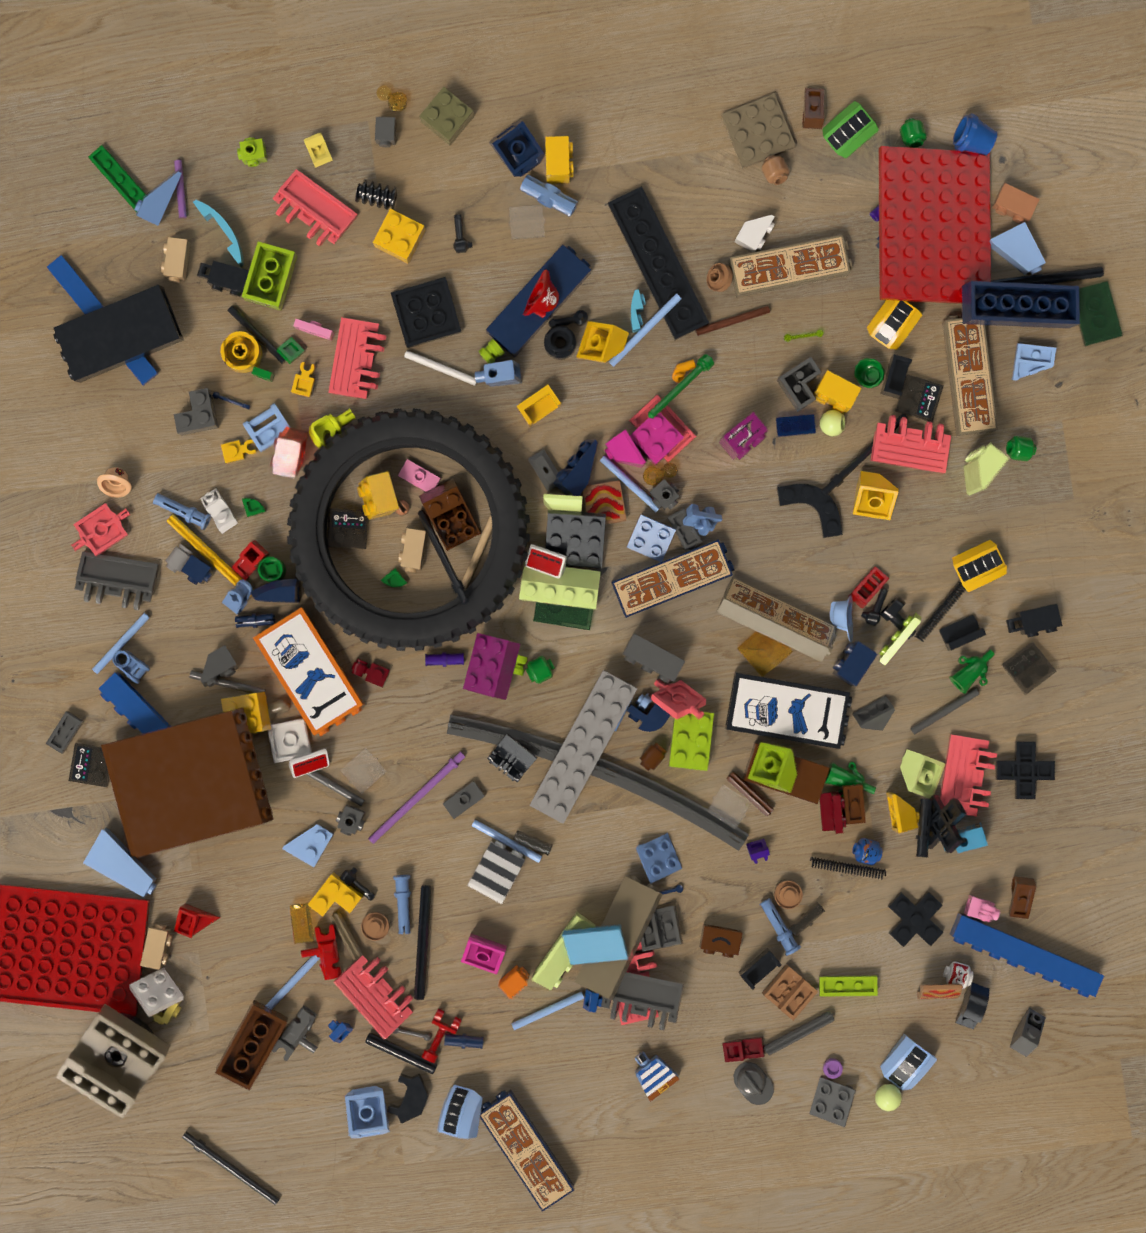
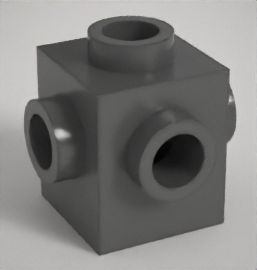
(661, 488)
(354, 814)

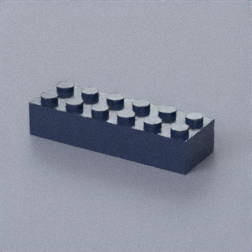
(1020, 304)

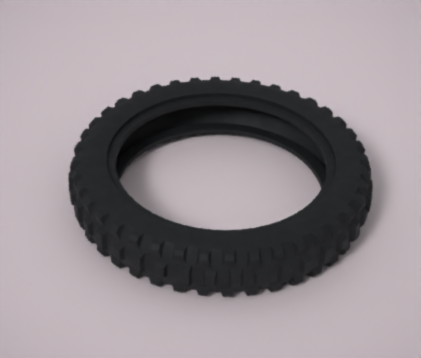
(331, 468)

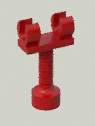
(430, 1054)

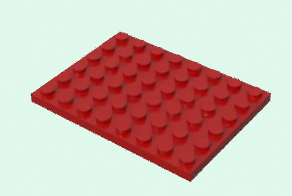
(932, 223)
(70, 948)

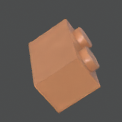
(1015, 204)

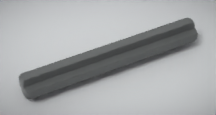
(799, 1033)

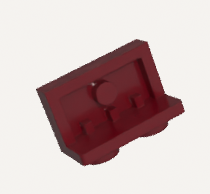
(831, 812)

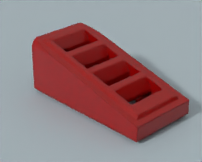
(857, 598)

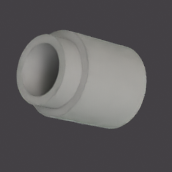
(178, 558)

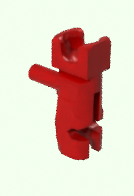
(327, 951)

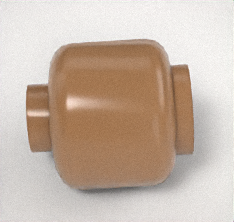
(775, 170)

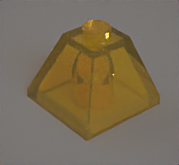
(763, 652)

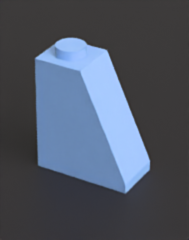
(1019, 249)

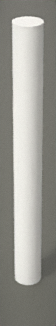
(440, 367)

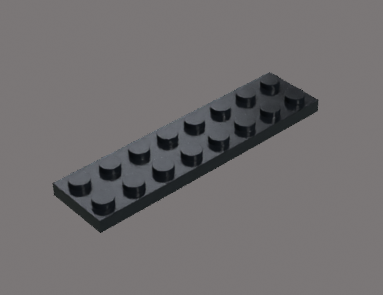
(657, 261)

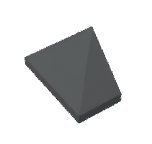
(875, 715)

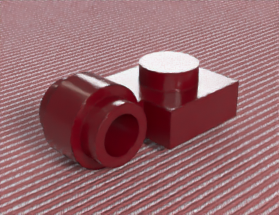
(376, 674)

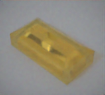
(301, 933)

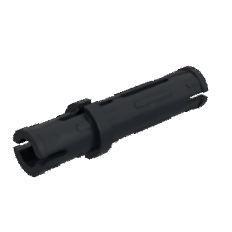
(924, 828)

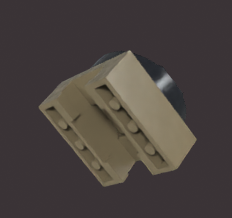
(110, 1077)

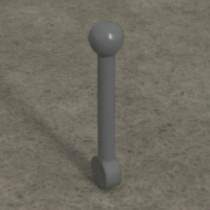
(427, 1036)

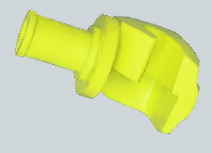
(329, 424)

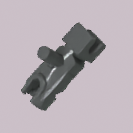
(296, 1033)

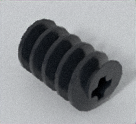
(376, 195)

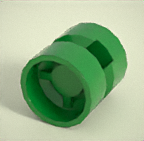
(271, 569)

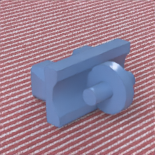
(703, 521)

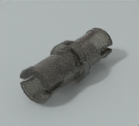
(532, 842)
(807, 919)

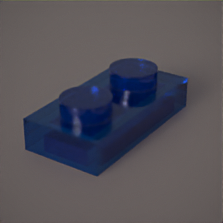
(795, 425)

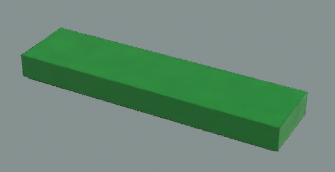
(117, 176)

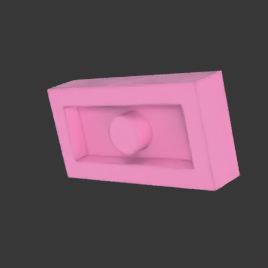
(314, 328)
(418, 476)

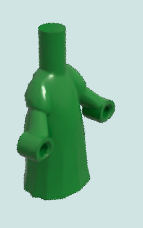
(976, 667)
(839, 776)

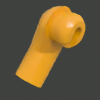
(680, 370)

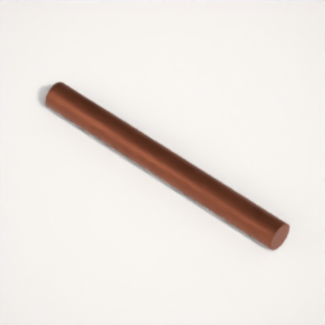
(733, 320)

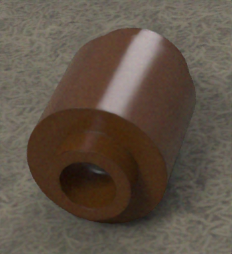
(652, 756)

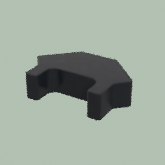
(414, 1098)

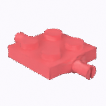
(100, 529)
(678, 699)

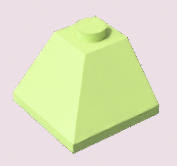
(563, 502)
(921, 773)

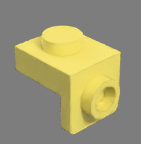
(318, 149)
(166, 1017)

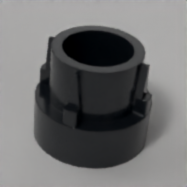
(556, 333)

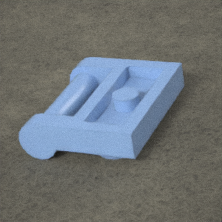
(266, 435)

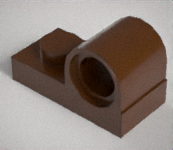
(813, 108)
(854, 804)
(1022, 897)

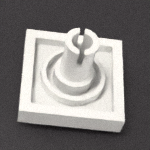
(156, 992)

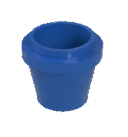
(974, 135)

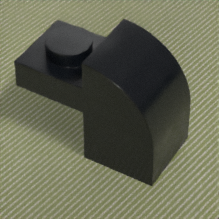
(974, 1006)

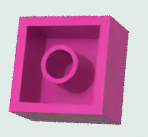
(656, 438)

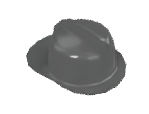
(753, 1083)

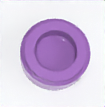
(832, 1068)

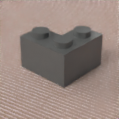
(795, 383)
(202, 415)

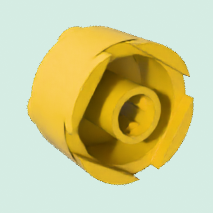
(234, 344)

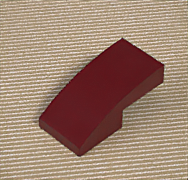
(743, 1049)

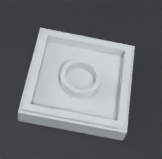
(289, 740)

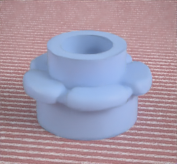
(643, 701)

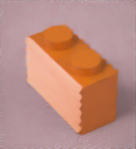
(514, 981)

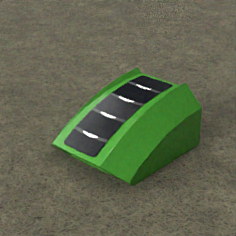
(850, 130)

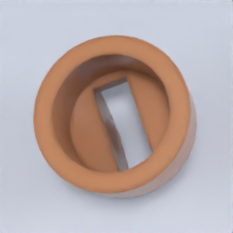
(405, 504)

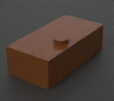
(808, 782)
(251, 1045)

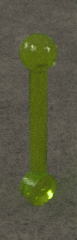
(787, 338)

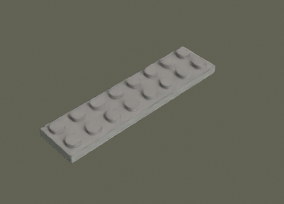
(583, 746)

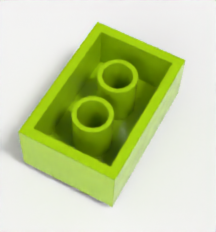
(269, 276)
(691, 742)

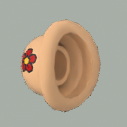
(114, 483)

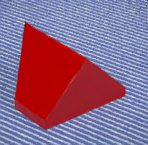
(192, 920)

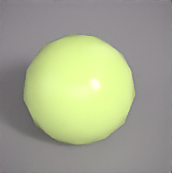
(832, 423)
(888, 1097)

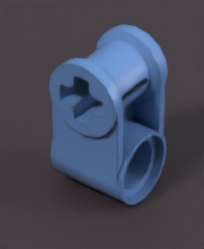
(238, 597)
(131, 666)

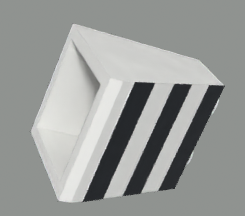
(496, 871)

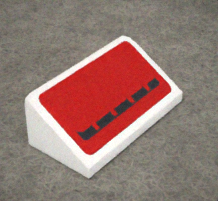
(546, 561)
(309, 763)

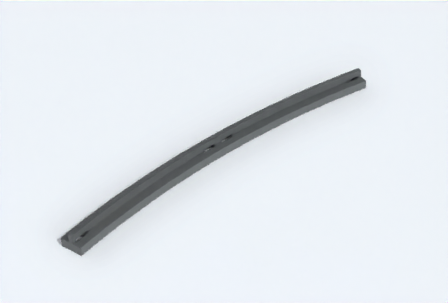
(623, 778)

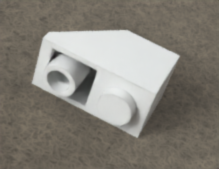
(753, 231)

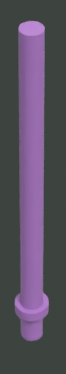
(453, 763)

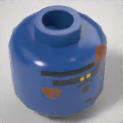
(867, 851)

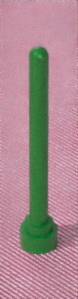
(704, 364)

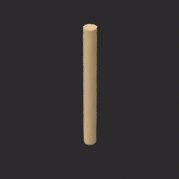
(477, 554)

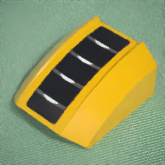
(893, 323)
(979, 565)

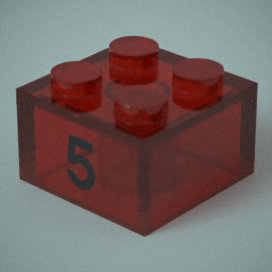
(289, 453)

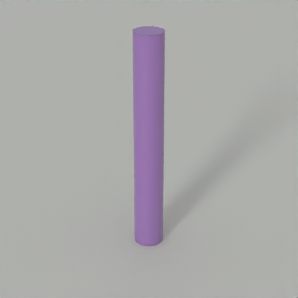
(180, 190)

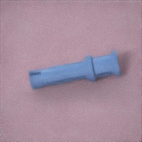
(190, 514)
(402, 894)
(784, 934)

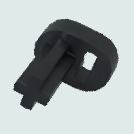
(891, 613)

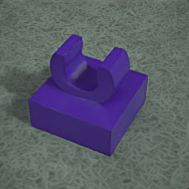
(757, 850)

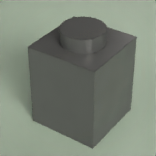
(385, 131)

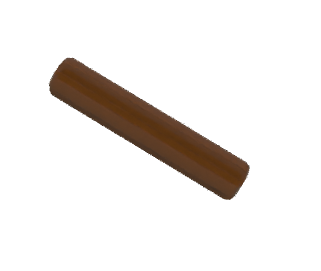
(750, 794)

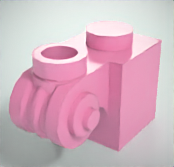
(981, 909)

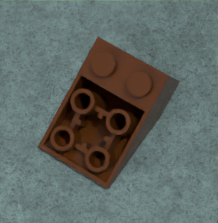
(449, 514)

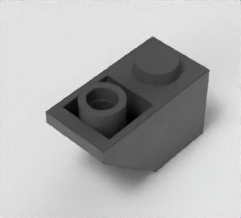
(218, 665)
(1028, 1033)

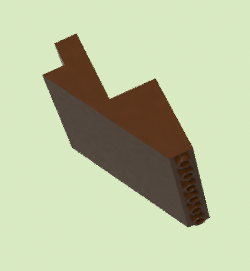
(187, 782)

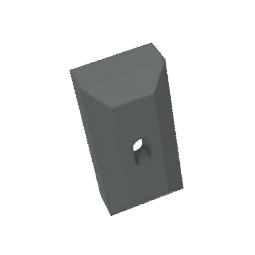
(540, 461)

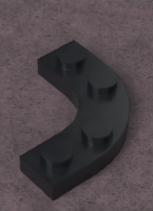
(813, 497)

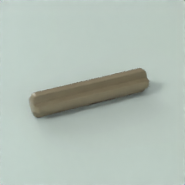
(346, 936)

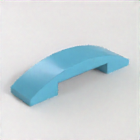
(208, 213)

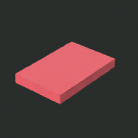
(677, 423)

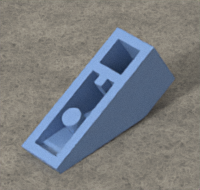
(156, 201)

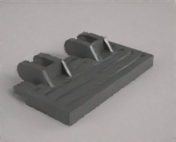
(116, 575)
(646, 993)

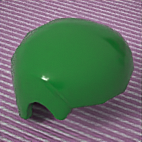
(869, 373)

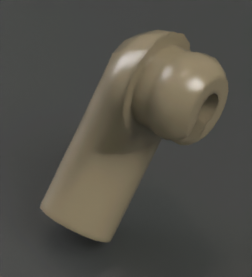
(278, 706)

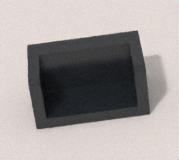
(895, 376)
(759, 968)

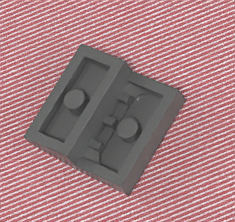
(662, 930)

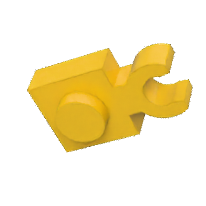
(303, 383)
(235, 451)

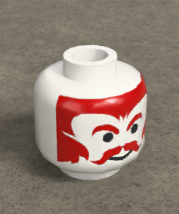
(958, 974)

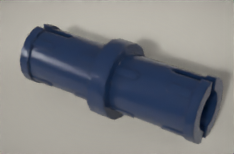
(254, 620)
(463, 1041)

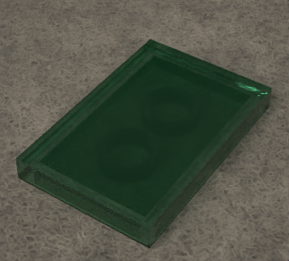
(1098, 314)
(563, 616)

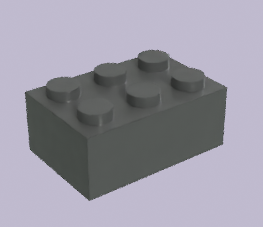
(652, 658)

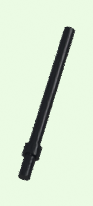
(838, 479)
(457, 584)
(199, 1145)

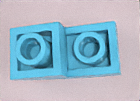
(636, 306)

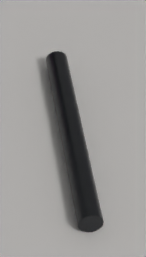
(252, 330)

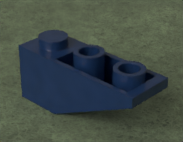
(576, 474)

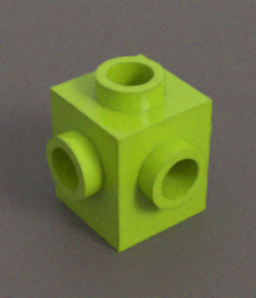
(252, 152)

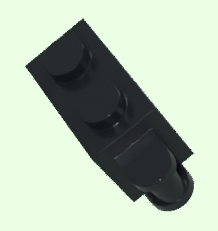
(224, 277)
(1036, 620)

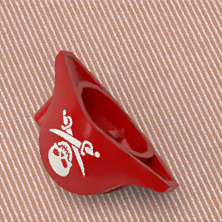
(543, 297)

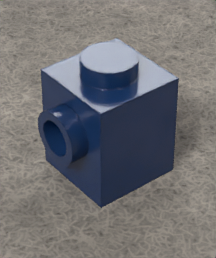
(197, 570)

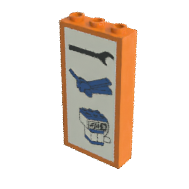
(309, 672)

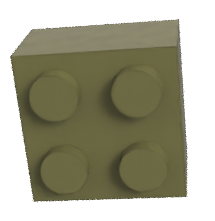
(446, 116)

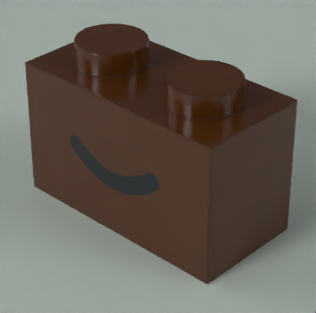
(720, 940)

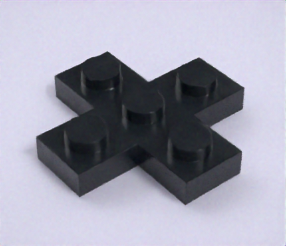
(1025, 770)
(943, 823)
(915, 919)

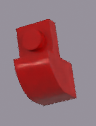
(250, 559)

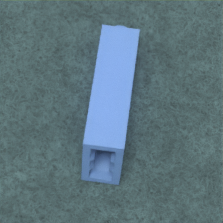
(114, 860)

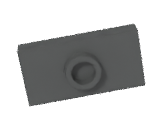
(686, 534)
(64, 732)
(463, 800)

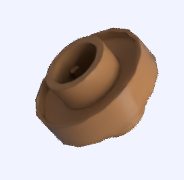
(719, 277)
(788, 894)
(375, 926)

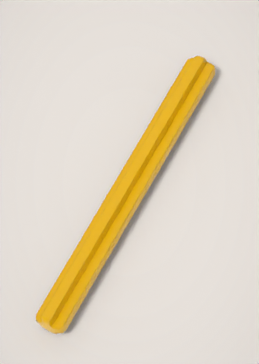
(204, 550)

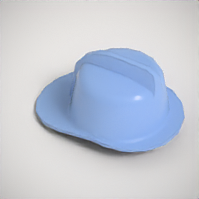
(842, 616)

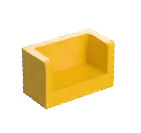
(538, 405)

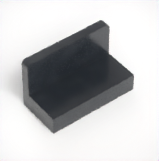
(961, 632)

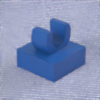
(591, 1001)
(340, 1031)

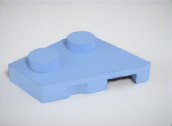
(1032, 359)
(310, 844)

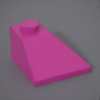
(624, 450)

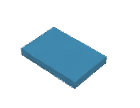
(595, 944)

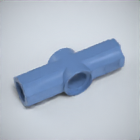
(548, 195)

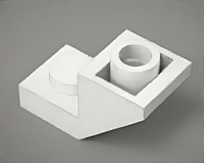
(219, 510)

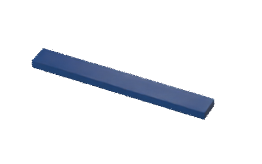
(87, 303)

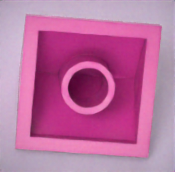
(483, 954)

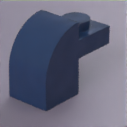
(652, 721)

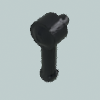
(460, 245)
(579, 318)
(873, 616)
(349, 878)

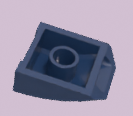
(517, 149)
(278, 591)

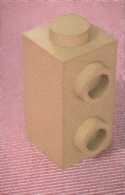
(176, 259)
(413, 550)
(156, 946)

